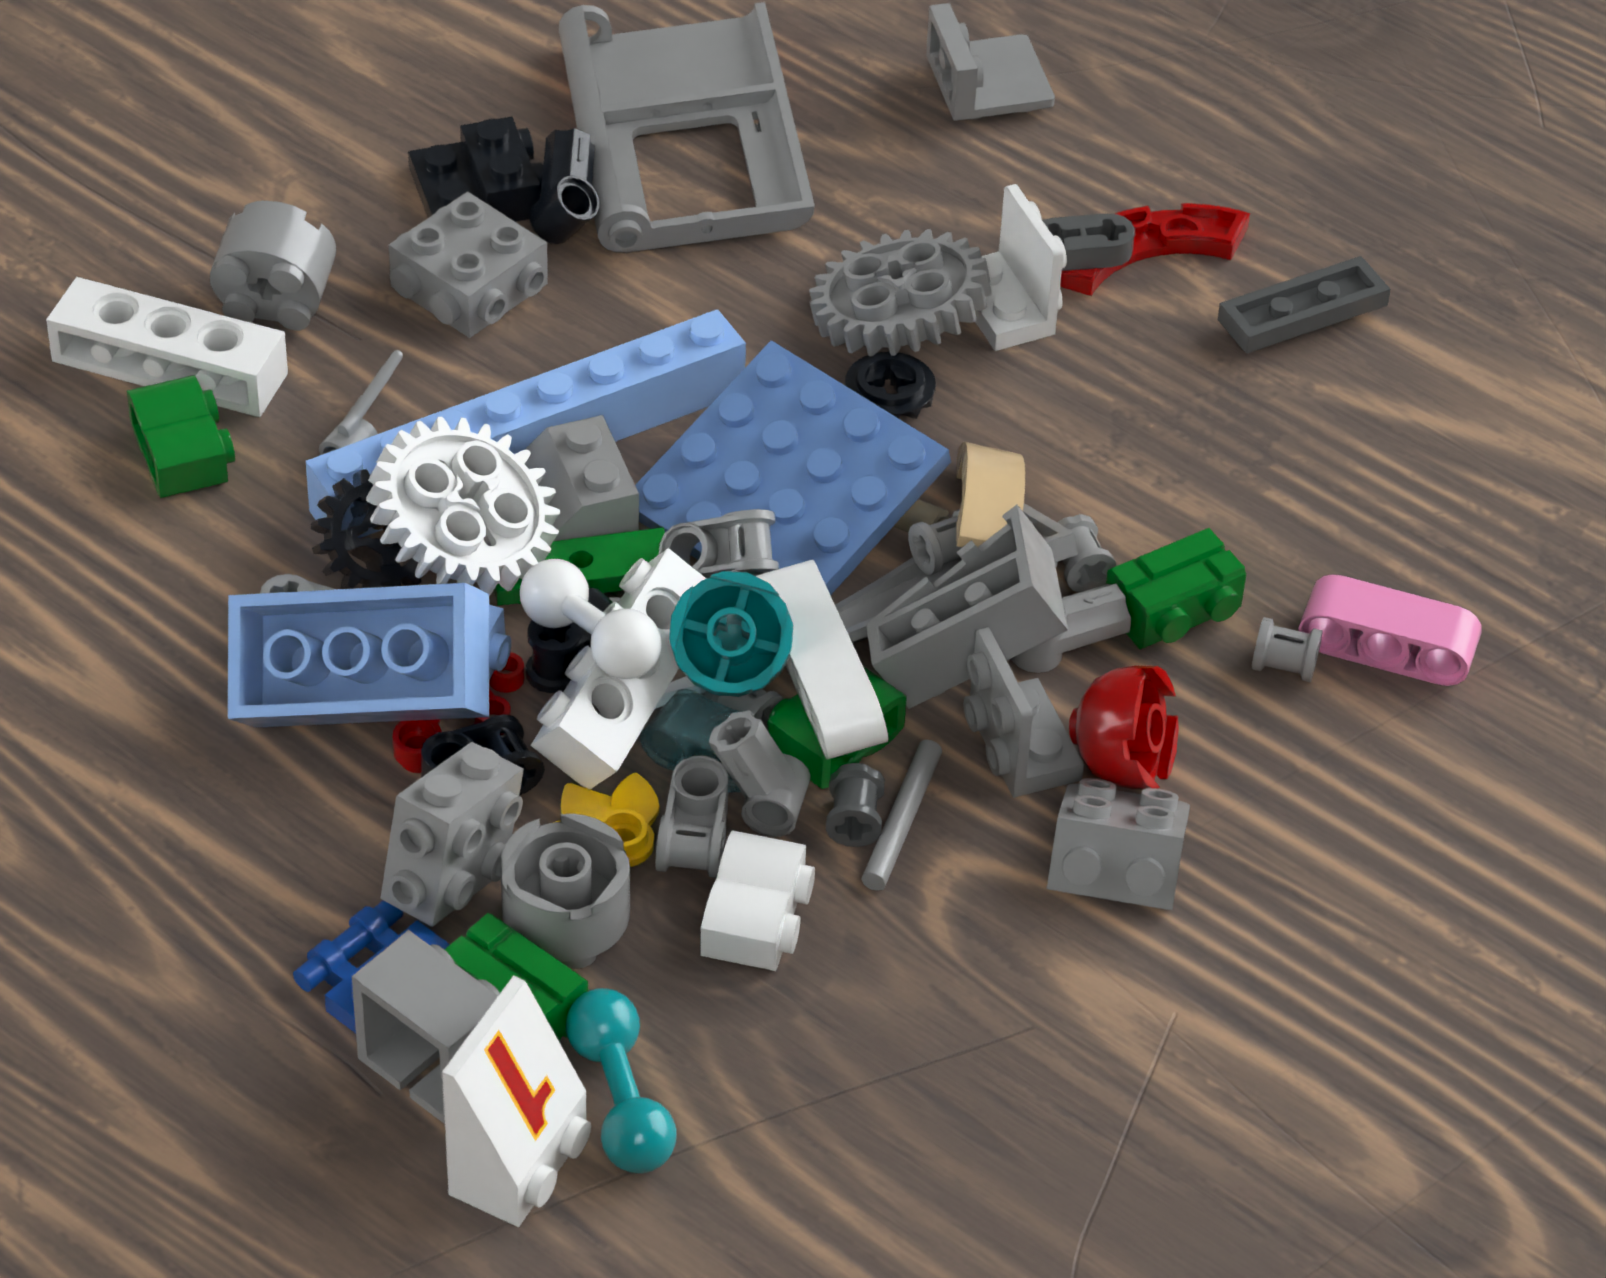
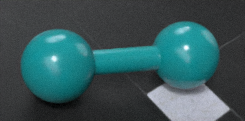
(638, 1130)

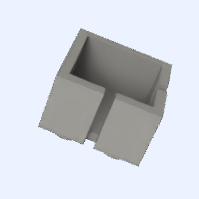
(412, 1011)

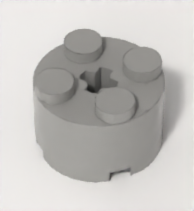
(272, 265)
(567, 887)

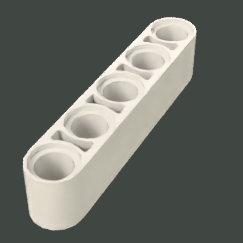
(827, 665)

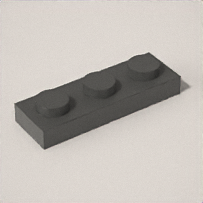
(1303, 304)

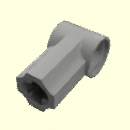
(1089, 618)
(766, 777)

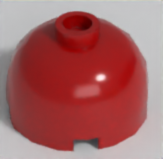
(1126, 727)

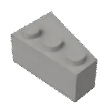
(1002, 585)

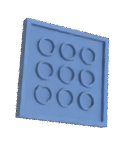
(800, 448)

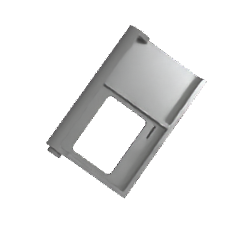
(677, 82)

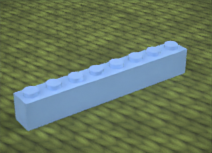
(627, 384)

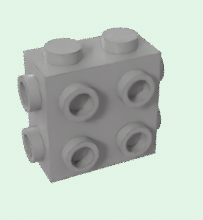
(468, 264)
(451, 833)

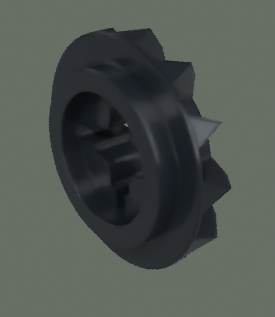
(908, 375)

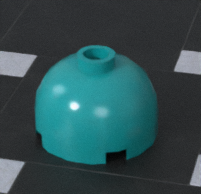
(731, 634)

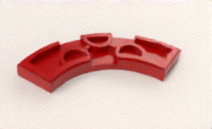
(1190, 230)

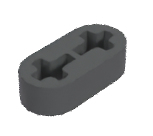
(1094, 240)

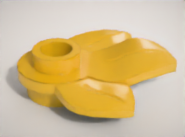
(628, 812)

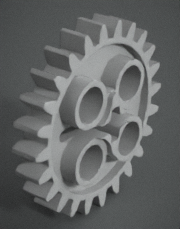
(900, 292)

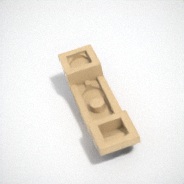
(990, 487)

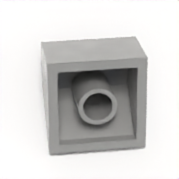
(588, 478)

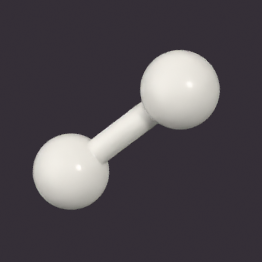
(621, 642)

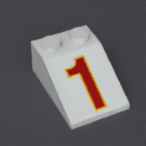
(511, 1109)

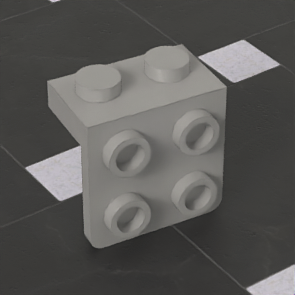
(1118, 843)

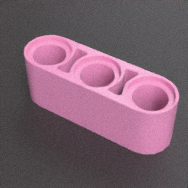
(1392, 629)

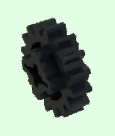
(379, 558)

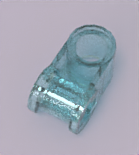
(684, 730)

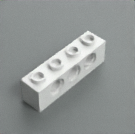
(161, 341)
(573, 733)

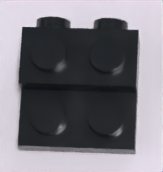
(487, 162)

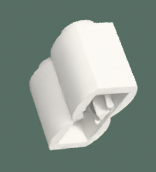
(755, 901)

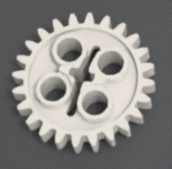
(462, 505)

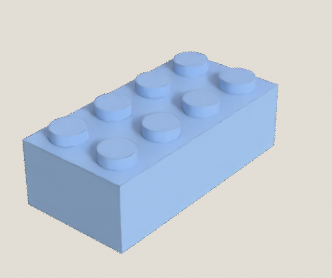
(358, 655)

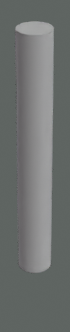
(901, 815)

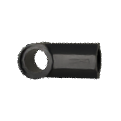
(566, 186)

